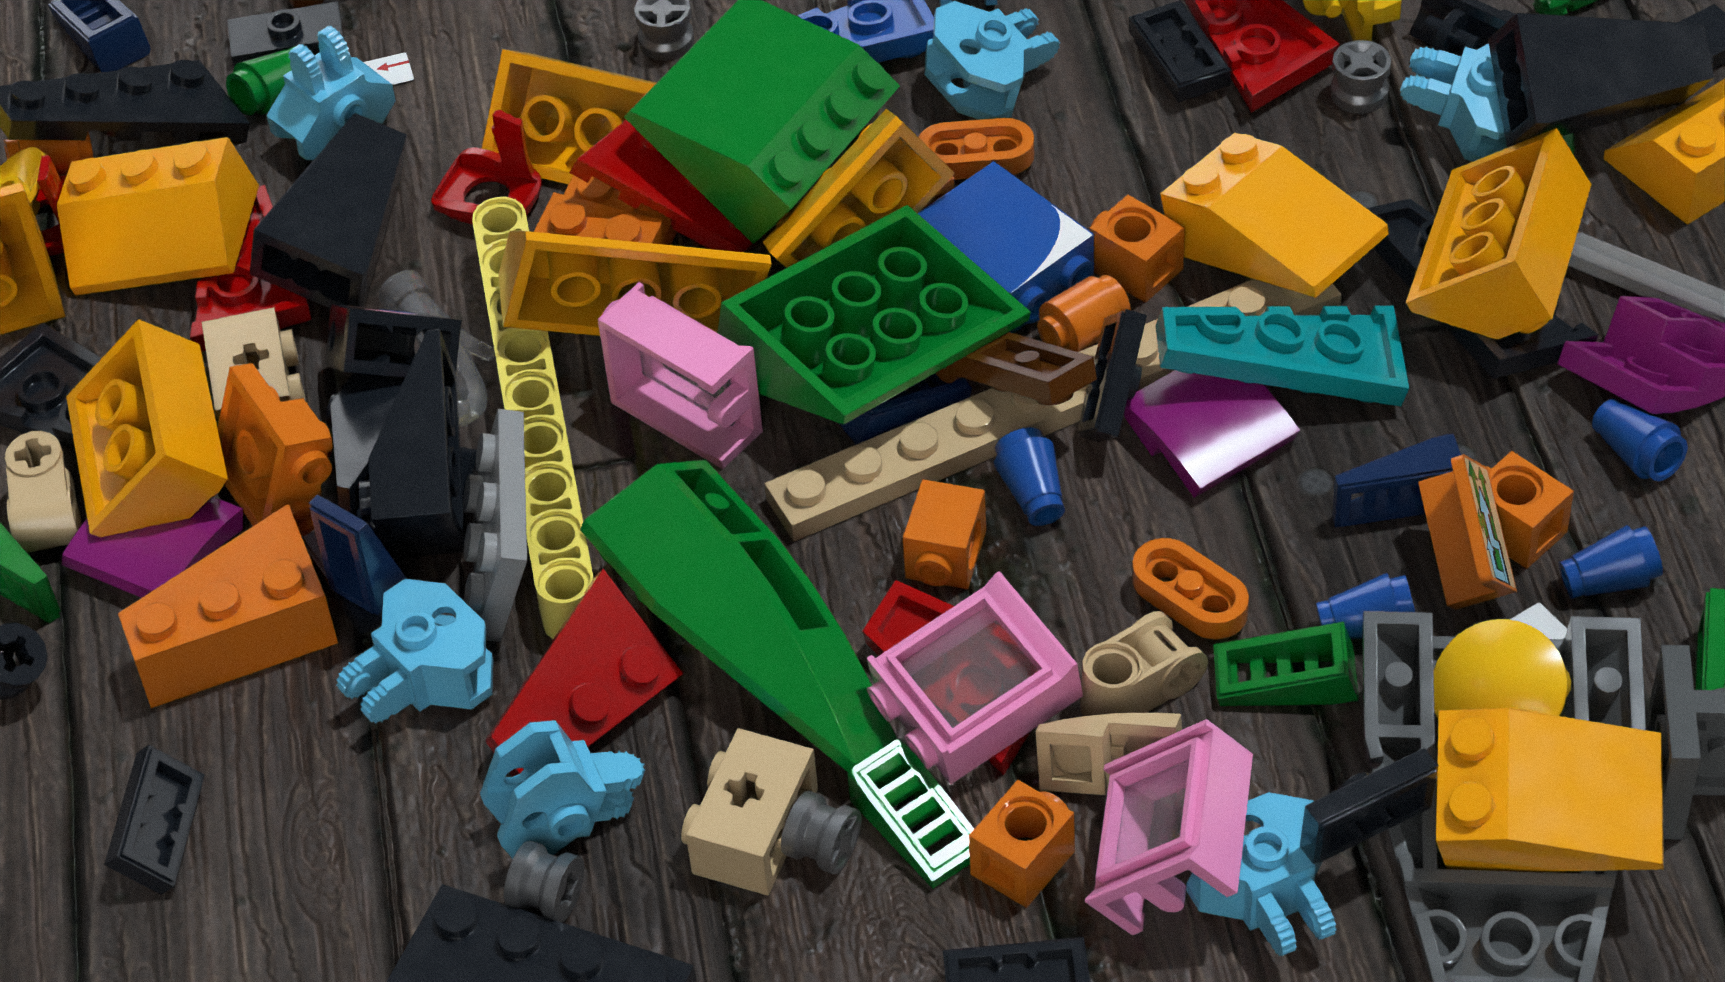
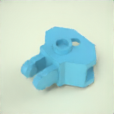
(987, 54)
(325, 93)
(1462, 93)
(421, 654)
(558, 790)
(1273, 877)

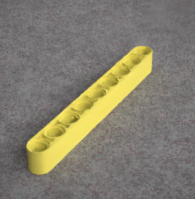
(530, 385)

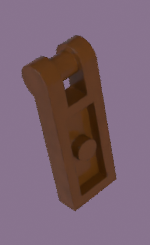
(1025, 368)

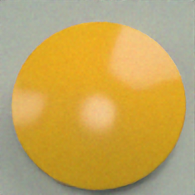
(1501, 667)

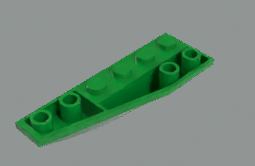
(741, 601)

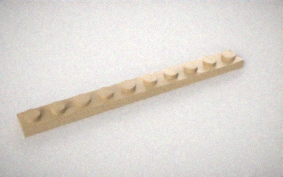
(969, 431)

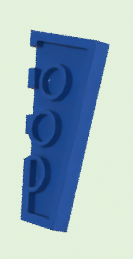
(880, 26)

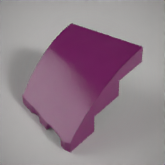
(1654, 356)

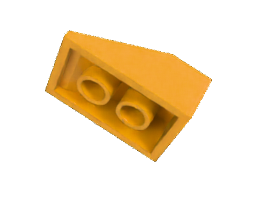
(1269, 217)
(26, 273)
(1547, 793)

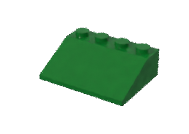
(761, 110)
(867, 317)

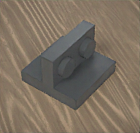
(1691, 737)

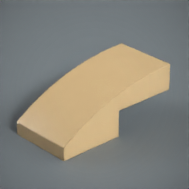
(1077, 748)

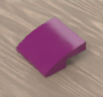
(1208, 425)
(154, 554)

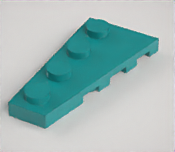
(1307, 353)

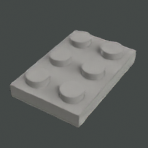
(498, 530)

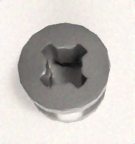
(664, 28)
(1360, 76)
(821, 832)
(544, 881)

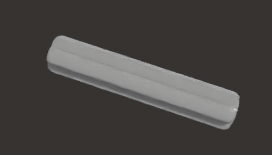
(1645, 277)

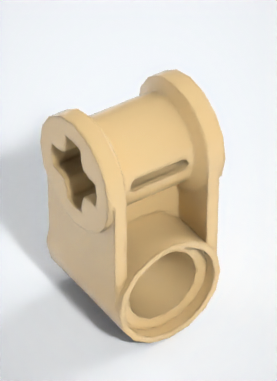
(41, 493)
(1139, 668)

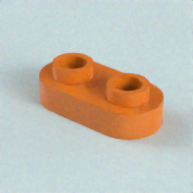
(977, 143)
(1194, 590)

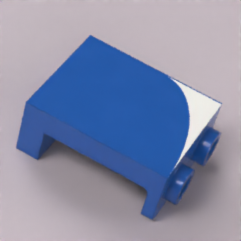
(1014, 236)

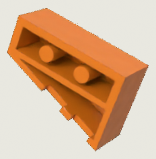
(230, 614)

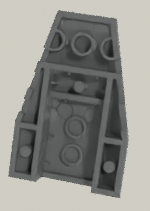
(1486, 920)

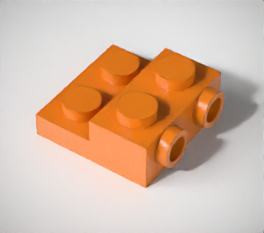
(596, 212)
(271, 448)

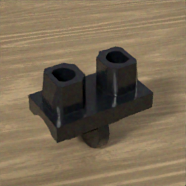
(1457, 24)

